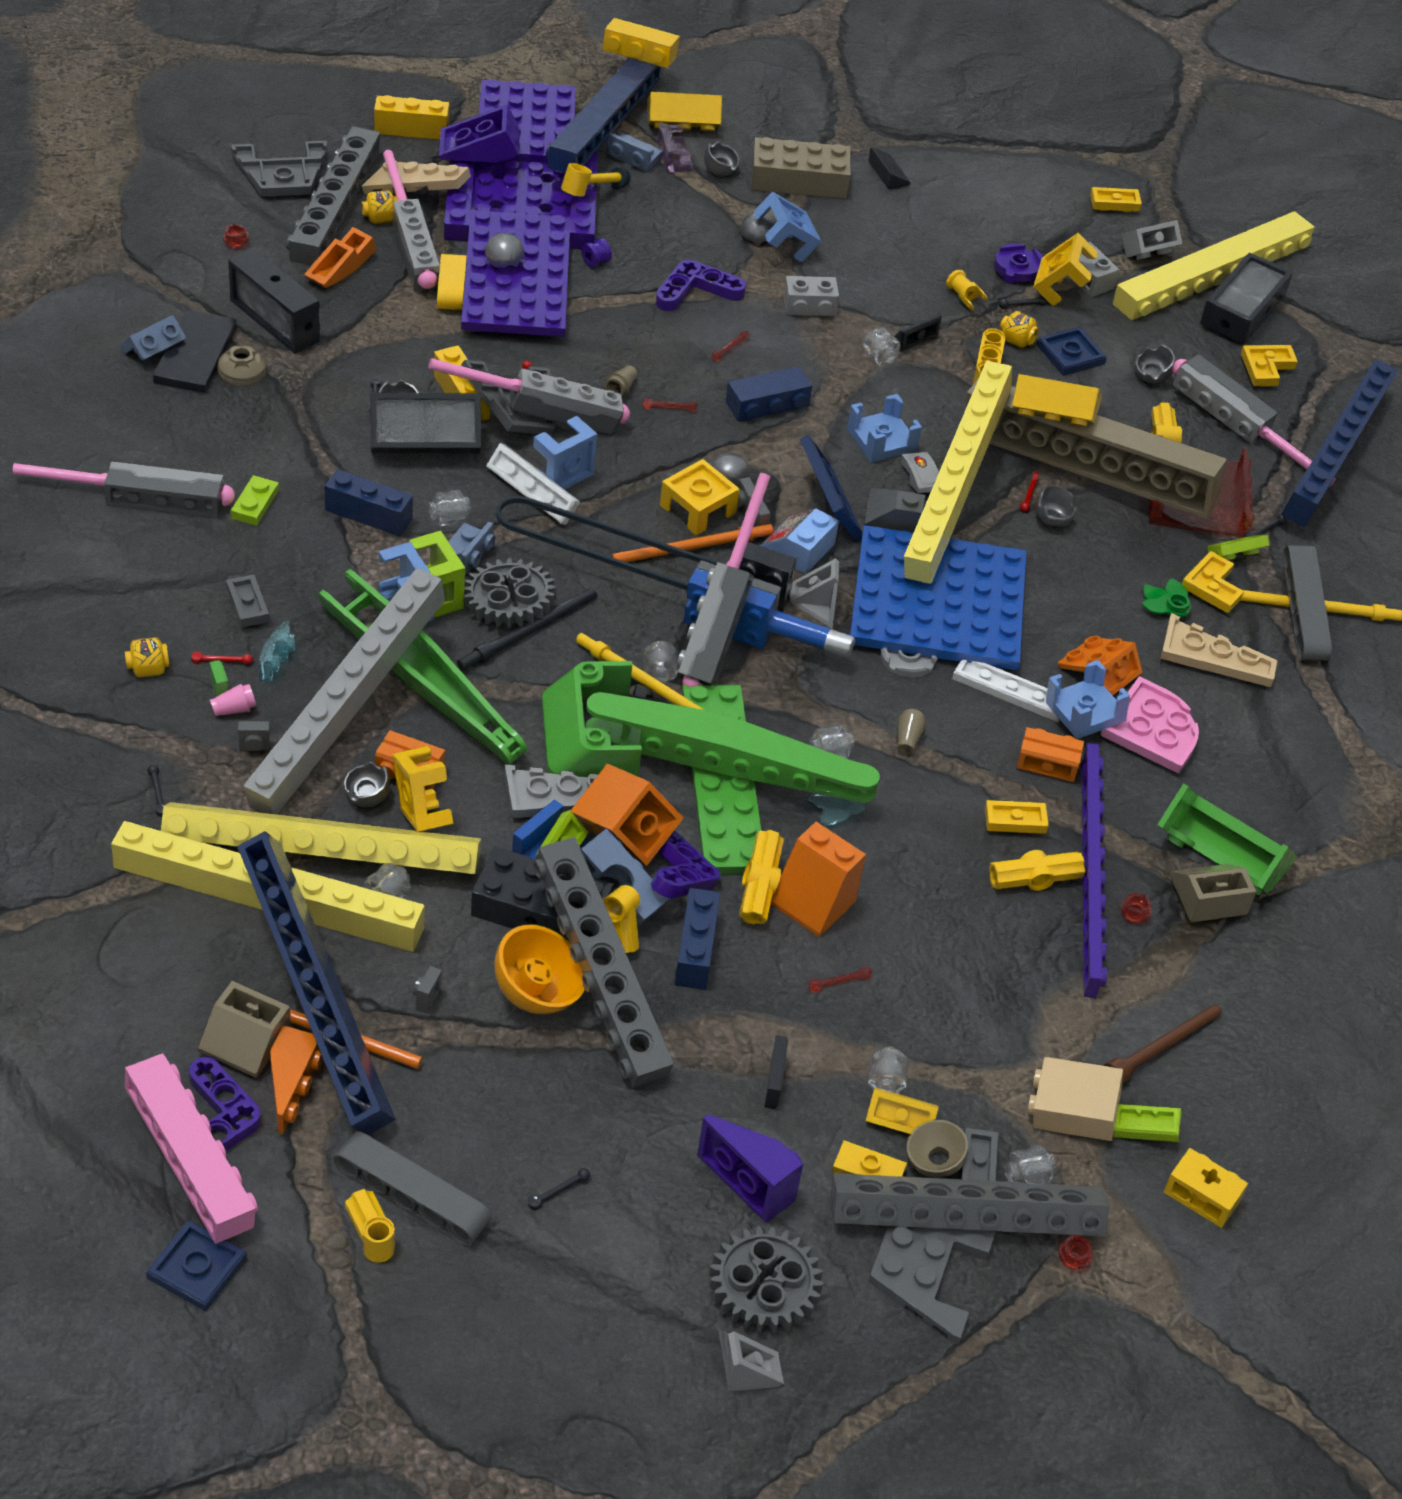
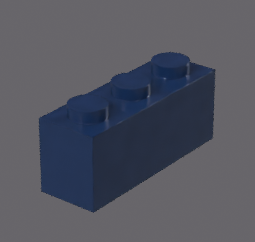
(768, 393)
(368, 502)
(697, 939)

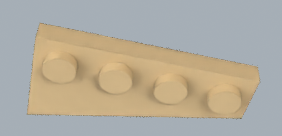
(417, 176)
(1203, 651)

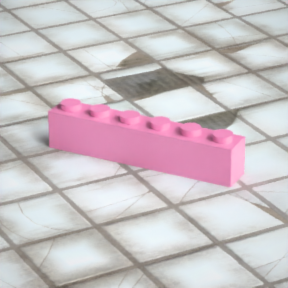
(190, 1148)

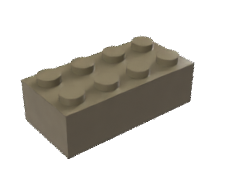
(800, 167)

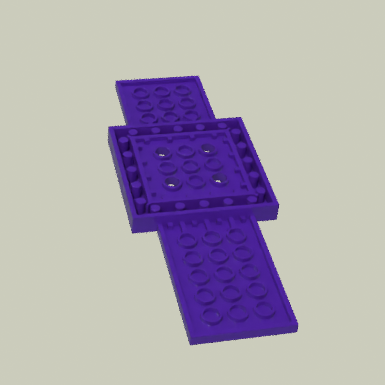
(535, 292)

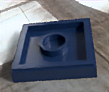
(1071, 351)
(196, 1265)

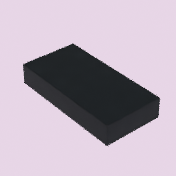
(776, 1072)

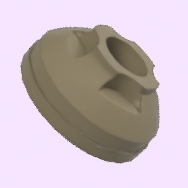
(242, 371)
(937, 1137)

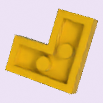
(1265, 360)
(1209, 584)

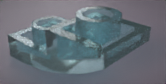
(276, 651)

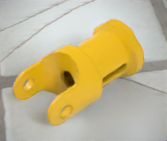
(964, 288)

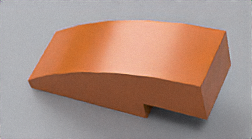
(341, 258)

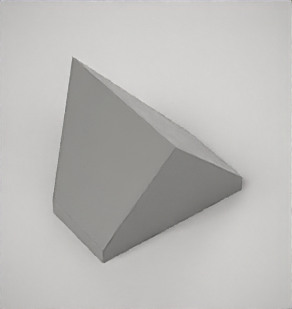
(817, 592)
(749, 1363)

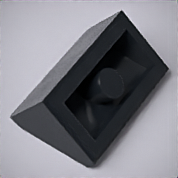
(887, 169)
(919, 332)

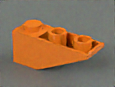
(292, 1064)

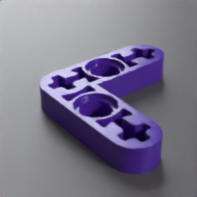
(726, 286)
(688, 870)
(229, 1110)

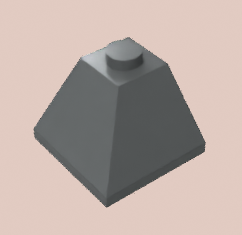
(894, 509)

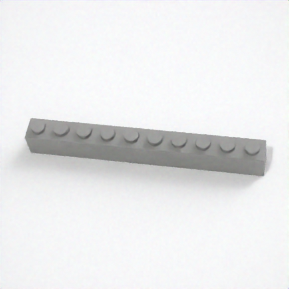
(344, 693)

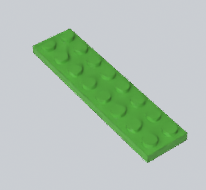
(724, 803)

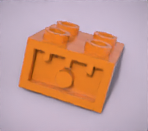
(1117, 657)

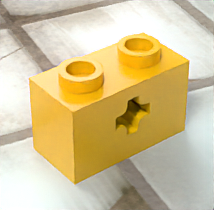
(1205, 1187)

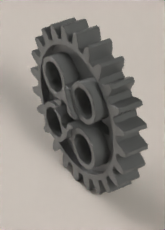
(528, 588)
(792, 1296)

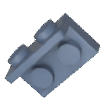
(633, 151)
(154, 338)
(472, 543)

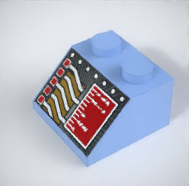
(804, 537)

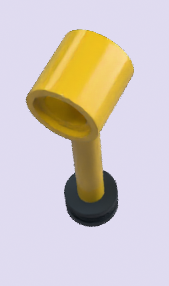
(578, 177)

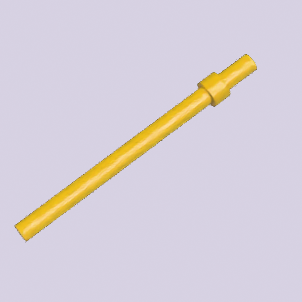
(1375, 612)
(603, 653)

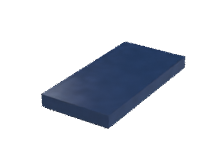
(832, 488)

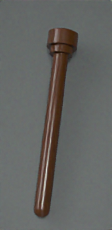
(1164, 1042)

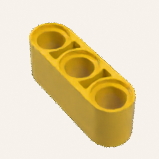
(451, 282)
(990, 350)

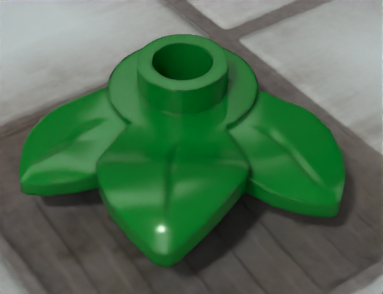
(1168, 600)

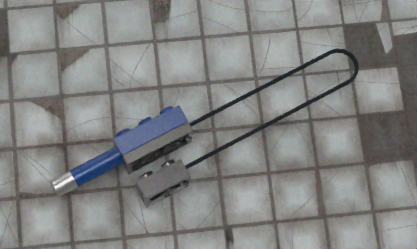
(765, 602)

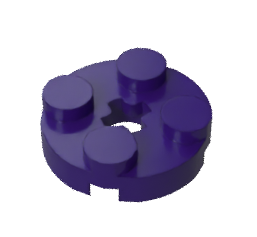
(1014, 272)

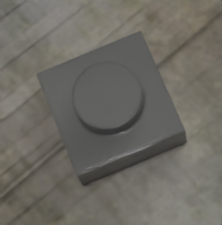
(254, 735)
(427, 989)

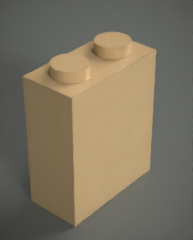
(1076, 1098)

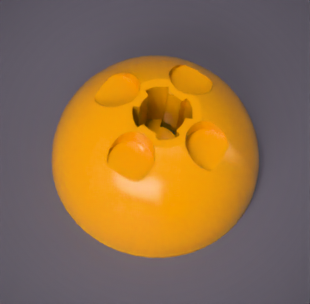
(537, 970)

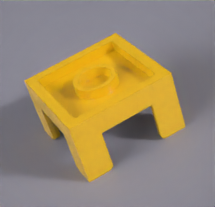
(1064, 262)
(700, 492)
(410, 785)

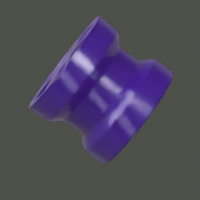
(596, 252)

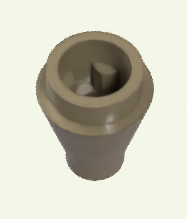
(621, 380)
(910, 728)

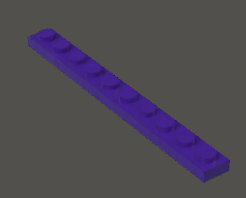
(1094, 878)

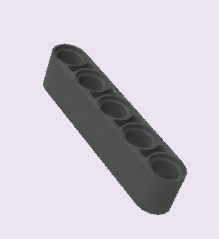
(1307, 602)
(412, 1188)

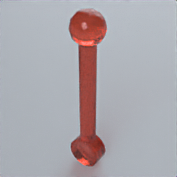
(717, 355)
(649, 403)
(815, 984)

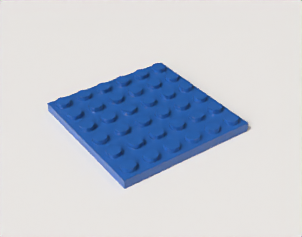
(965, 613)

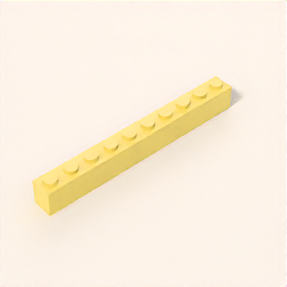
(1210, 265)
(957, 473)
(324, 837)
(224, 875)

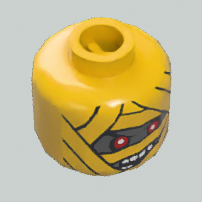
(379, 207)
(1019, 329)
(147, 657)

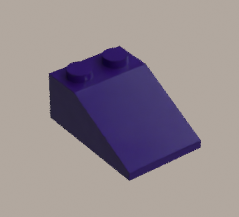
(481, 138)
(752, 1165)

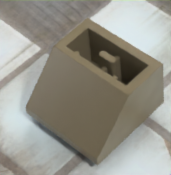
(1214, 891)
(243, 1028)

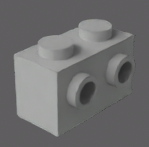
(1152, 238)
(1103, 273)
(810, 296)

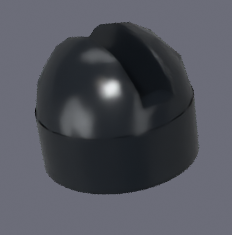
(642, 692)

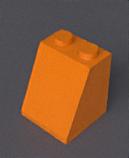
(629, 810)
(819, 879)

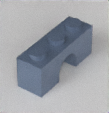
(609, 859)

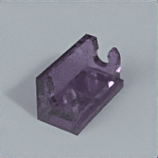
(675, 154)

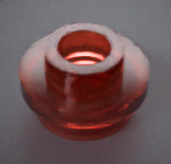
(235, 235)
(1136, 907)
(1079, 1245)

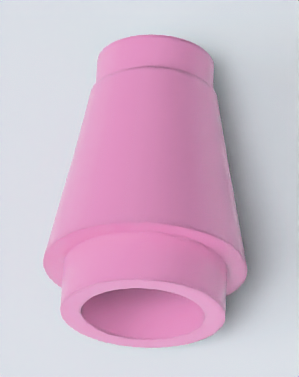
(234, 701)

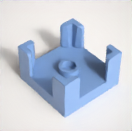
(790, 222)
(883, 433)
(571, 459)
(408, 563)
(1088, 704)

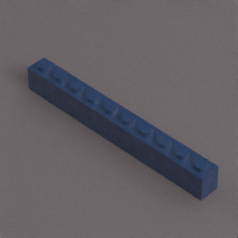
(602, 114)
(1339, 443)
(316, 984)

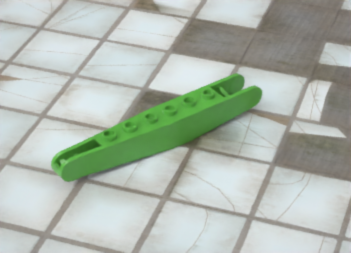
(433, 676)
(729, 747)

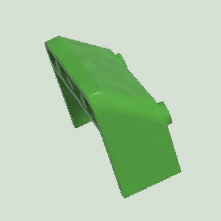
(567, 741)
(1225, 839)

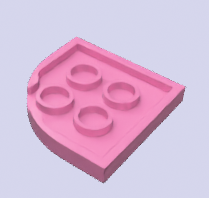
(1156, 726)

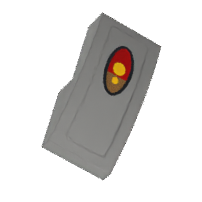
(921, 469)

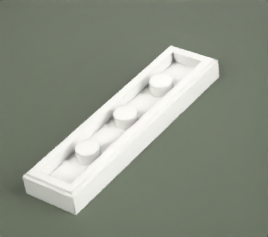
(531, 481)
(1005, 686)

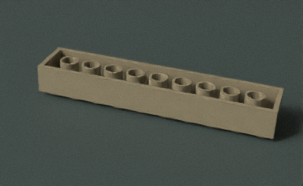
(1117, 457)

